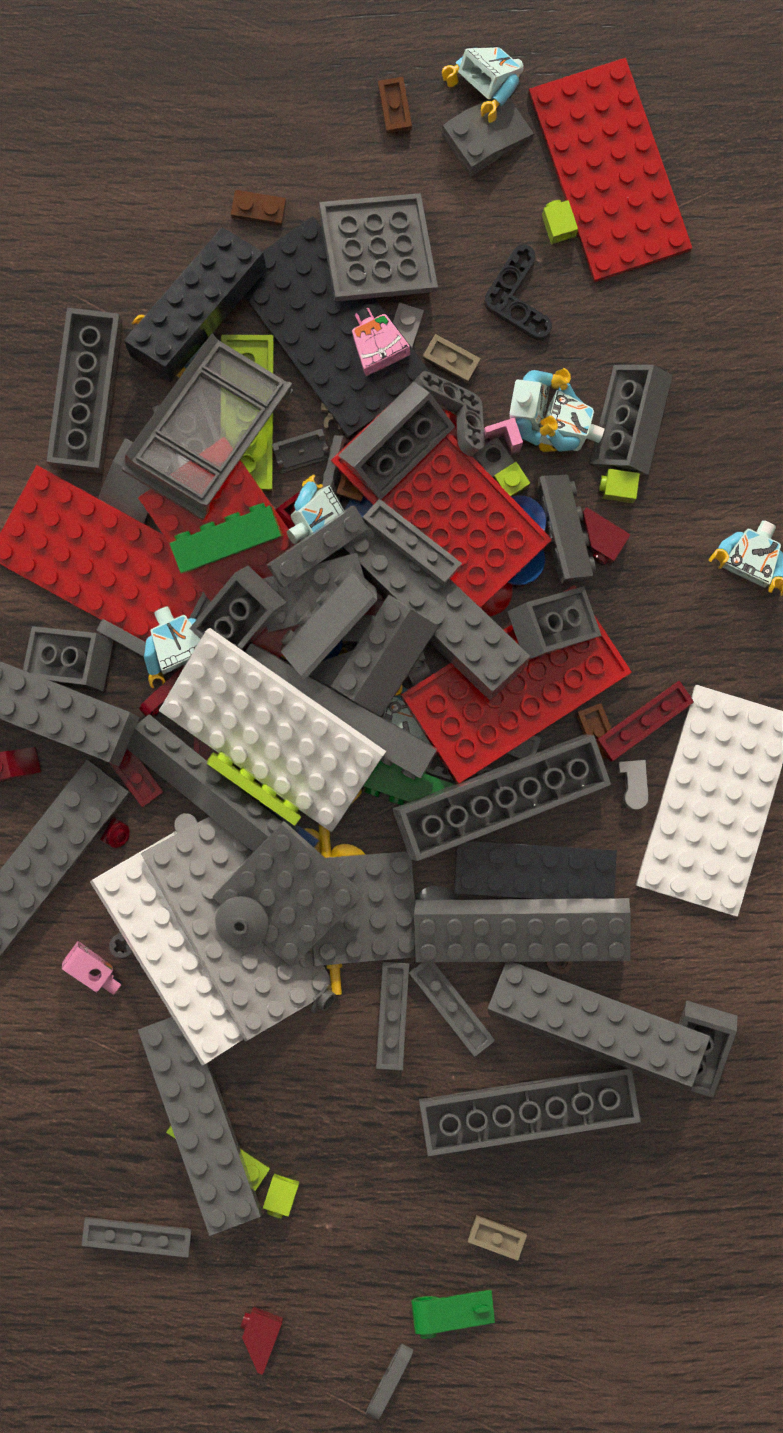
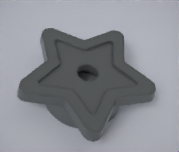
(324, 999)

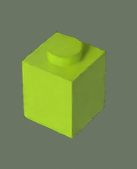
(559, 221)
(512, 480)
(619, 485)
(280, 1196)

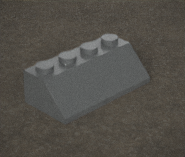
(631, 418)
(397, 440)
(564, 528)
(328, 622)
(384, 656)

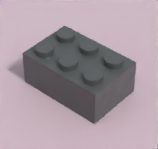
(240, 609)

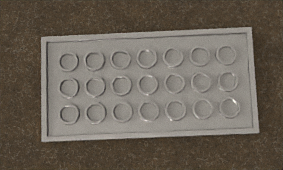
(253, 980)

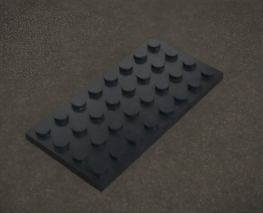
(316, 333)

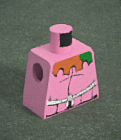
(378, 342)
(82, 960)

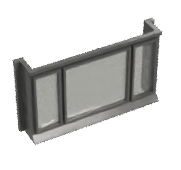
(204, 426)

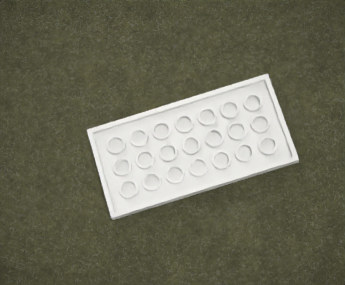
(271, 729)
(715, 801)
(167, 956)

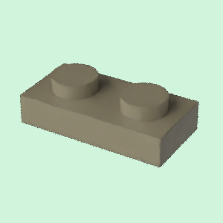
(451, 358)
(497, 1237)

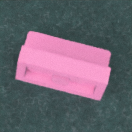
(510, 432)

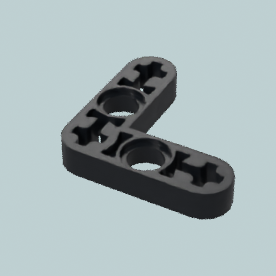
(510, 302)

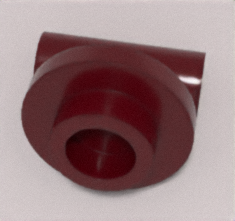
(115, 833)

